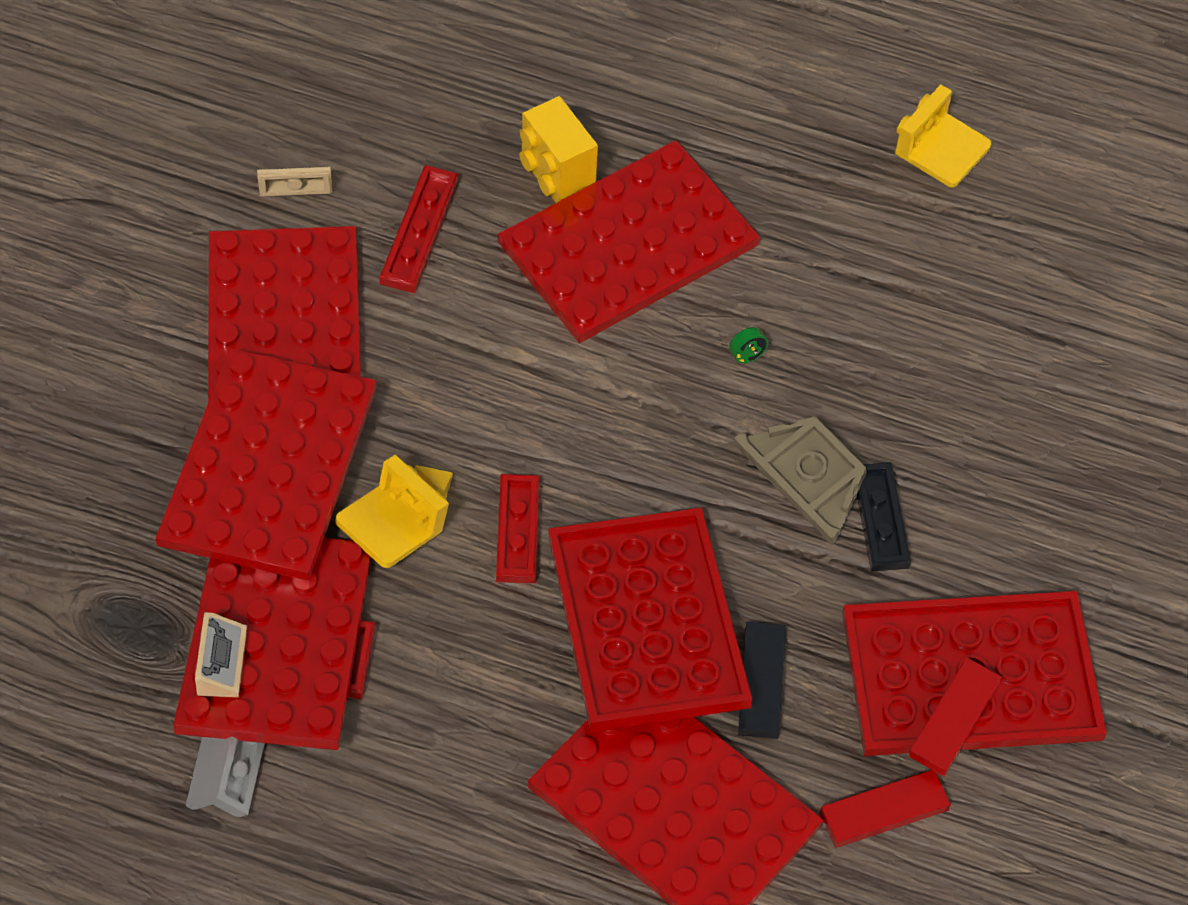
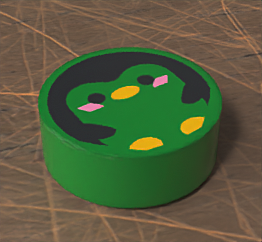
(748, 345)

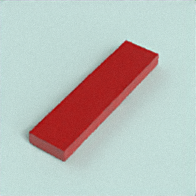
(419, 229)

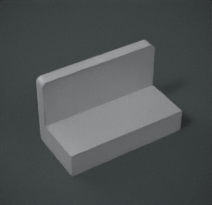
(225, 775)

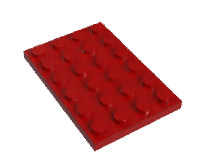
(627, 240)
(284, 297)
(267, 464)
(648, 619)
(912, 650)
(294, 653)
(677, 809)

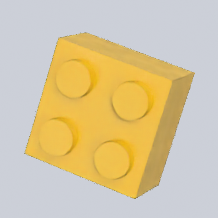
(557, 149)

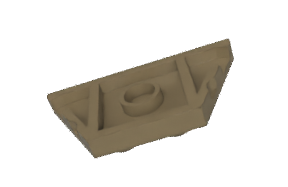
(808, 470)

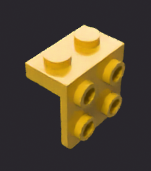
(939, 141)
(395, 515)

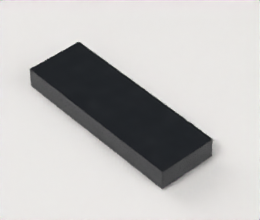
(882, 519)
(764, 672)

